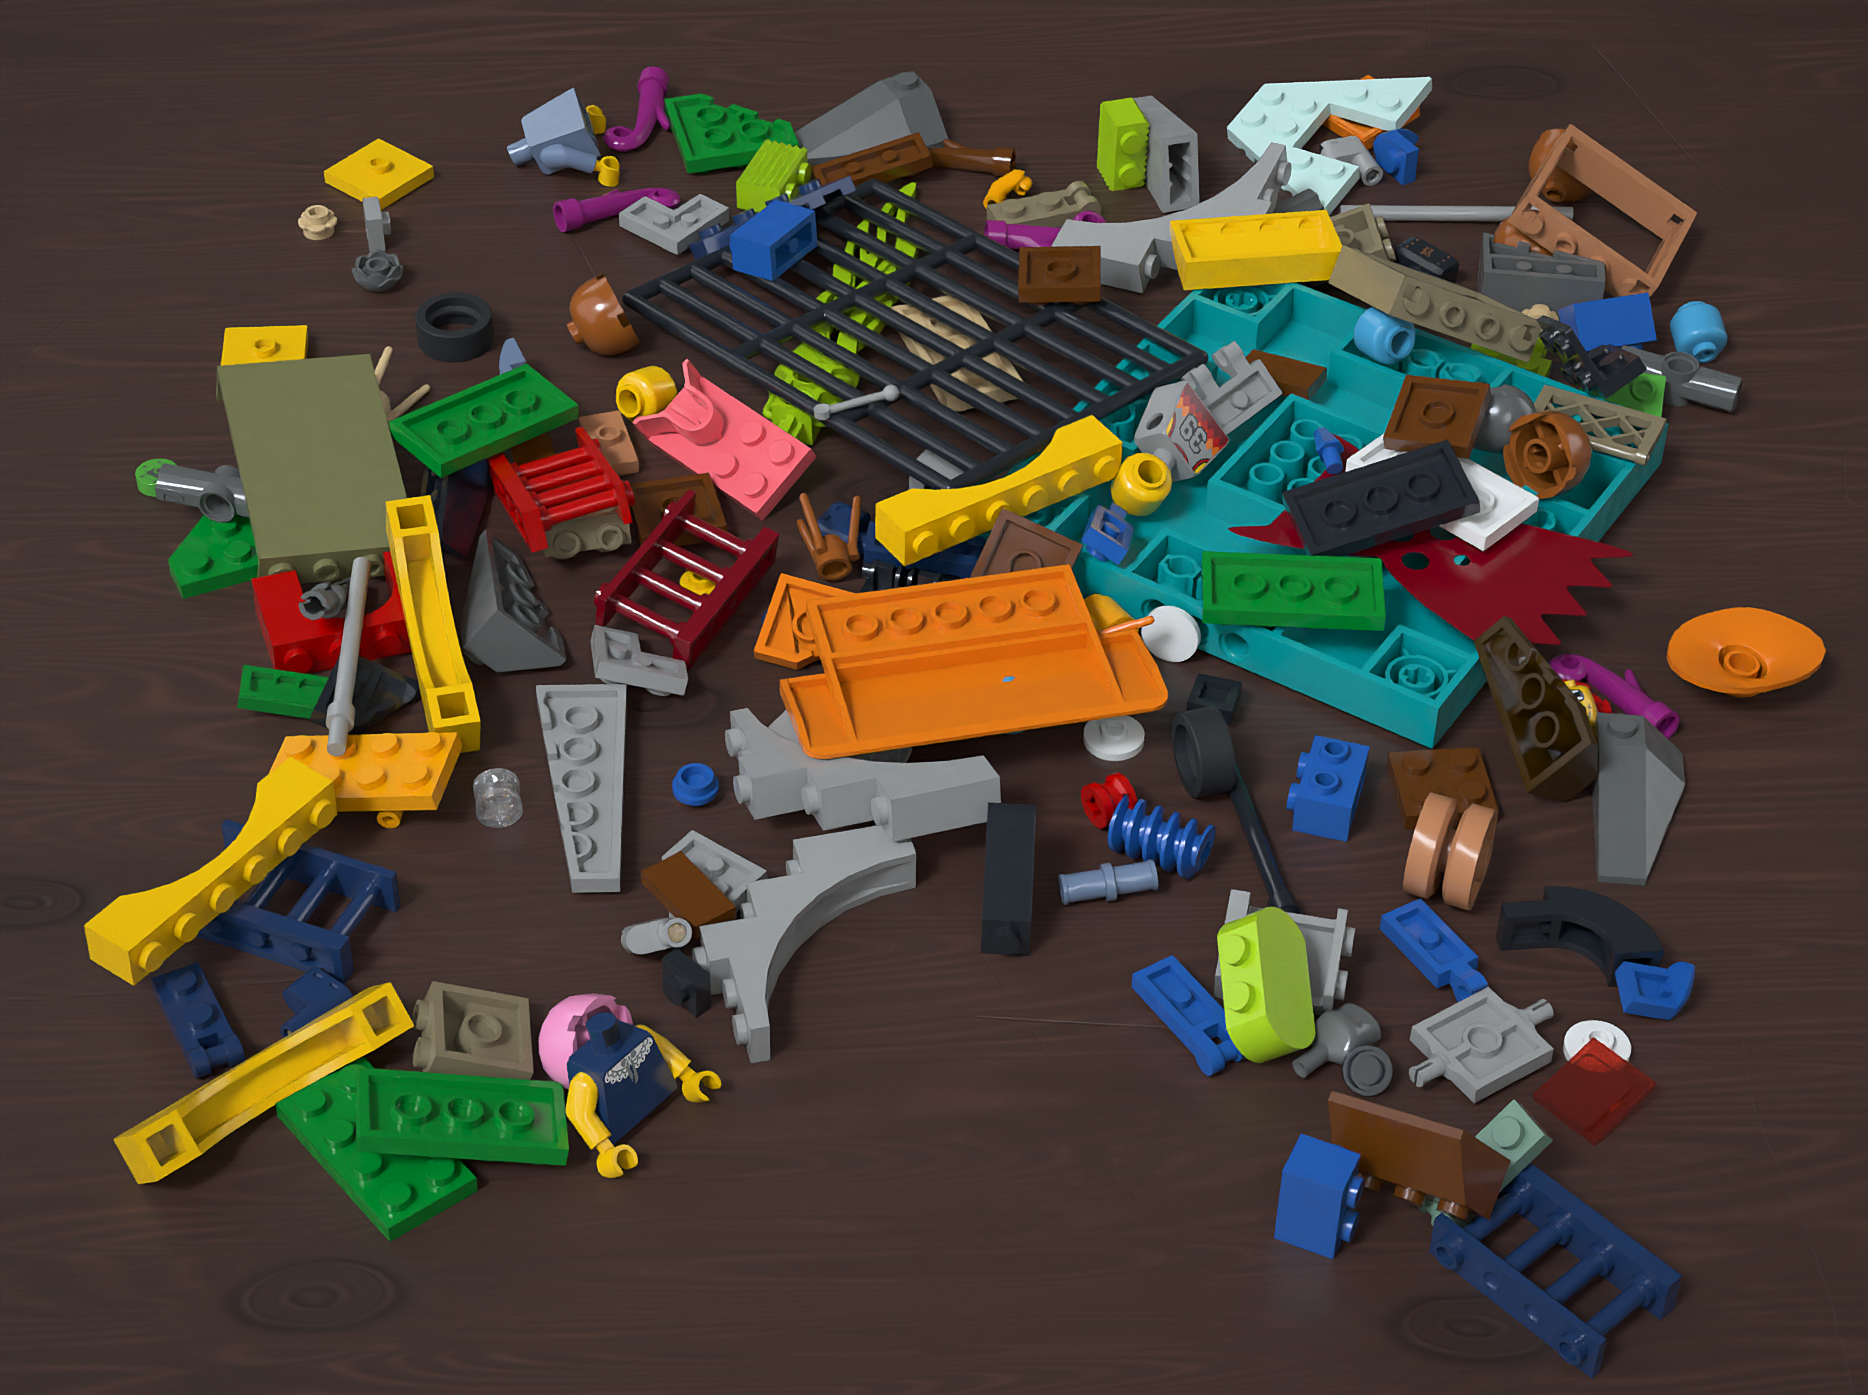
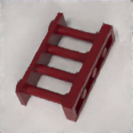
(709, 611)

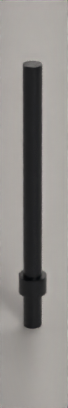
(1260, 848)

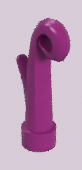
(652, 90)
(572, 214)
(1017, 236)
(1625, 693)

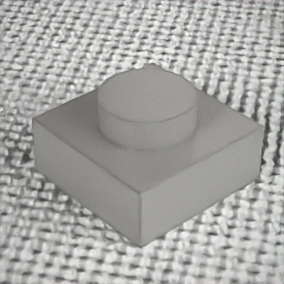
(376, 223)

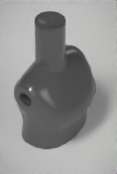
(1336, 1036)

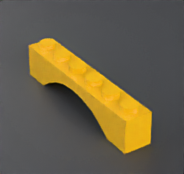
(932, 520)
(429, 620)
(149, 926)
(255, 1085)

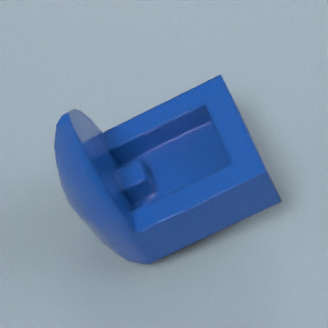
(1397, 154)
(1655, 990)

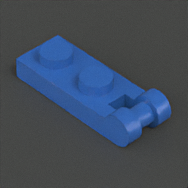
(1187, 1012)

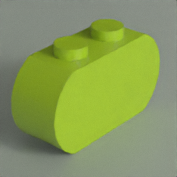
(1266, 985)

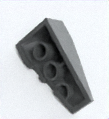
(873, 117)
(501, 615)
(1632, 796)

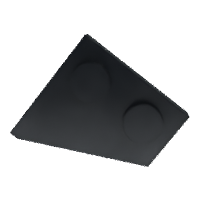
(375, 697)

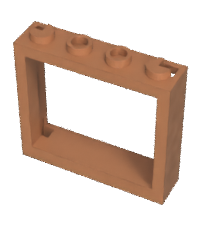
(1620, 186)

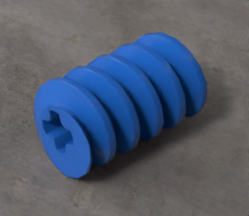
(1160, 840)

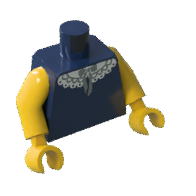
(619, 1081)

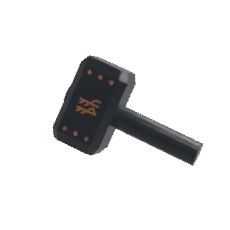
(1427, 259)

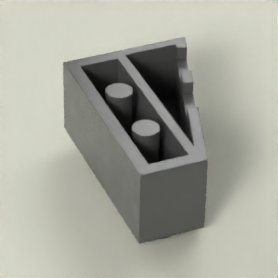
(1531, 278)

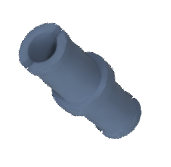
(1108, 882)

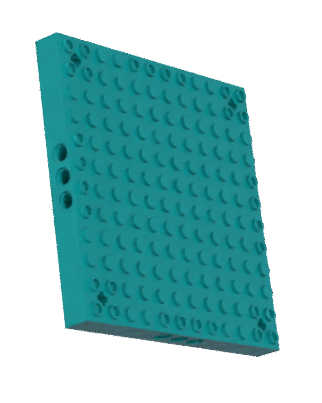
(1420, 667)

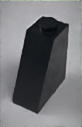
(1008, 879)

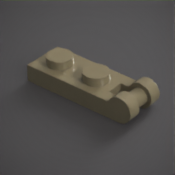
(1047, 208)

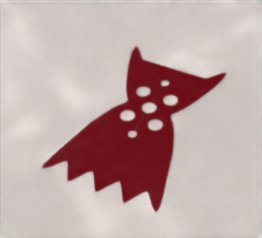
(1513, 578)

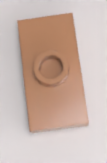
(613, 439)

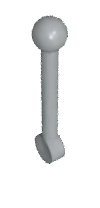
(824, 411)

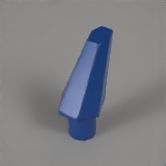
(1329, 450)

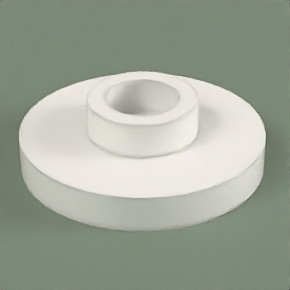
(1172, 635)
(1114, 738)
(1605, 1032)

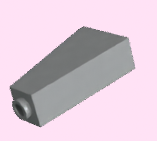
(1171, 158)

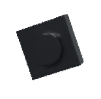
(1215, 692)
(686, 983)

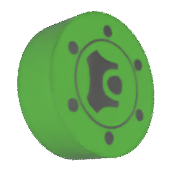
(147, 475)

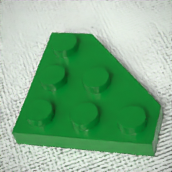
(720, 136)
(214, 556)

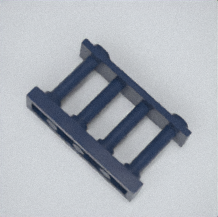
(290, 937)
(1585, 1234)

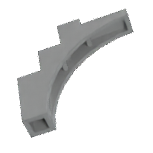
(1137, 249)
(847, 791)
(782, 912)

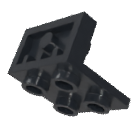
(1599, 371)

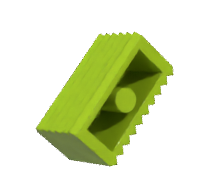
(1122, 144)
(771, 173)

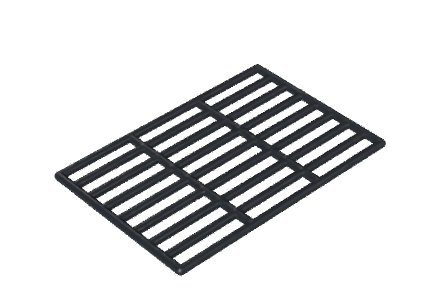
(925, 373)

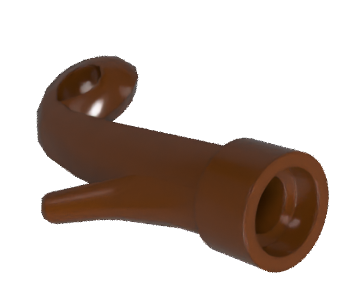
(967, 158)

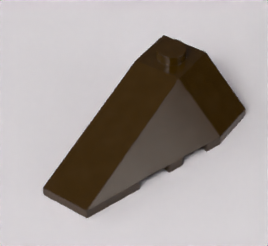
(1539, 715)

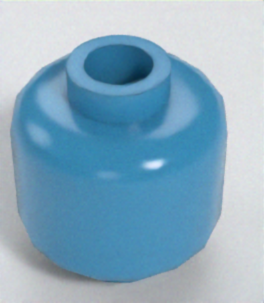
(1699, 331)
(1384, 336)

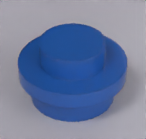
(695, 784)

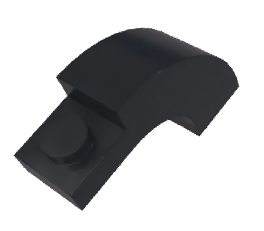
(1580, 923)

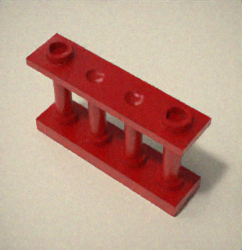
(559, 489)

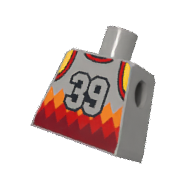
(1180, 430)

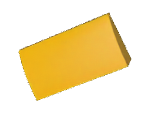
(1255, 249)

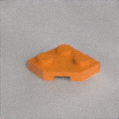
(786, 629)

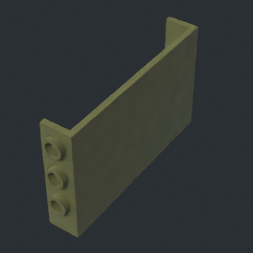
(312, 462)

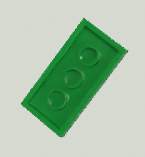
(483, 420)
(1292, 591)
(460, 1116)
(388, 1188)

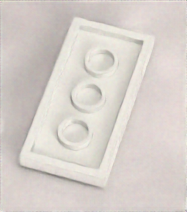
(1501, 502)

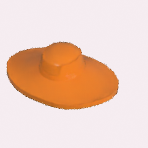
(1744, 651)

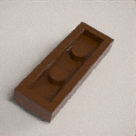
(880, 162)

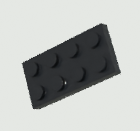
(1381, 501)

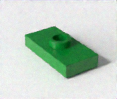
(279, 691)

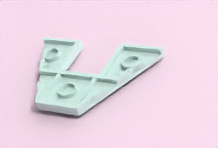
(1296, 110)

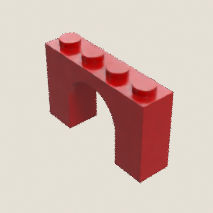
(315, 645)

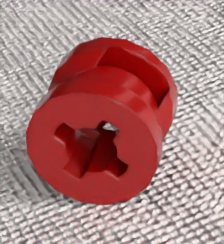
(1102, 799)

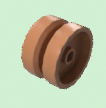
(1442, 849)

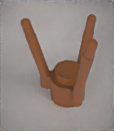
(829, 552)

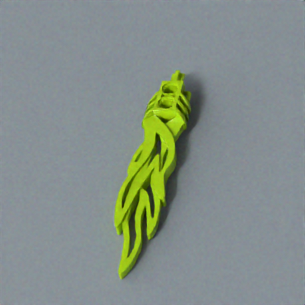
(789, 417)

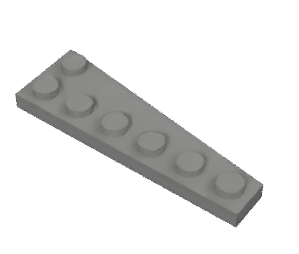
(587, 769)

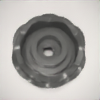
(377, 271)

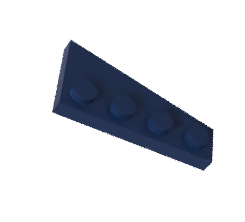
(811, 196)

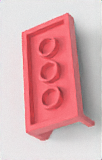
(738, 447)

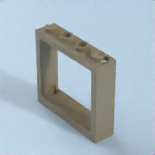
(1435, 303)

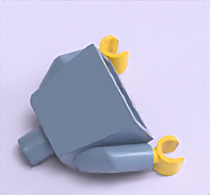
(564, 137)

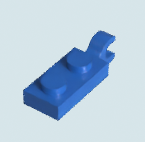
(1108, 533)
(1433, 948)

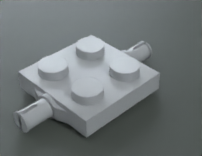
(1481, 1044)

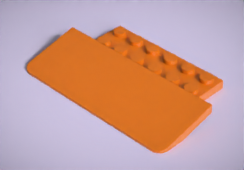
(934, 661)

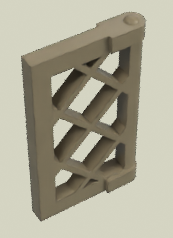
(1614, 416)

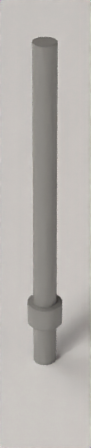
(1447, 213)
(341, 711)

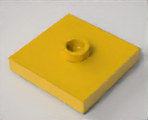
(379, 172)
(264, 344)

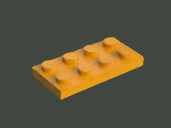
(381, 769)

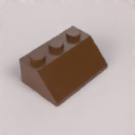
(1418, 1157)

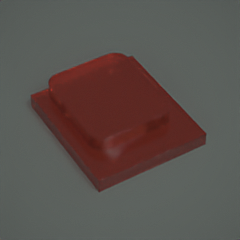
(1594, 1091)

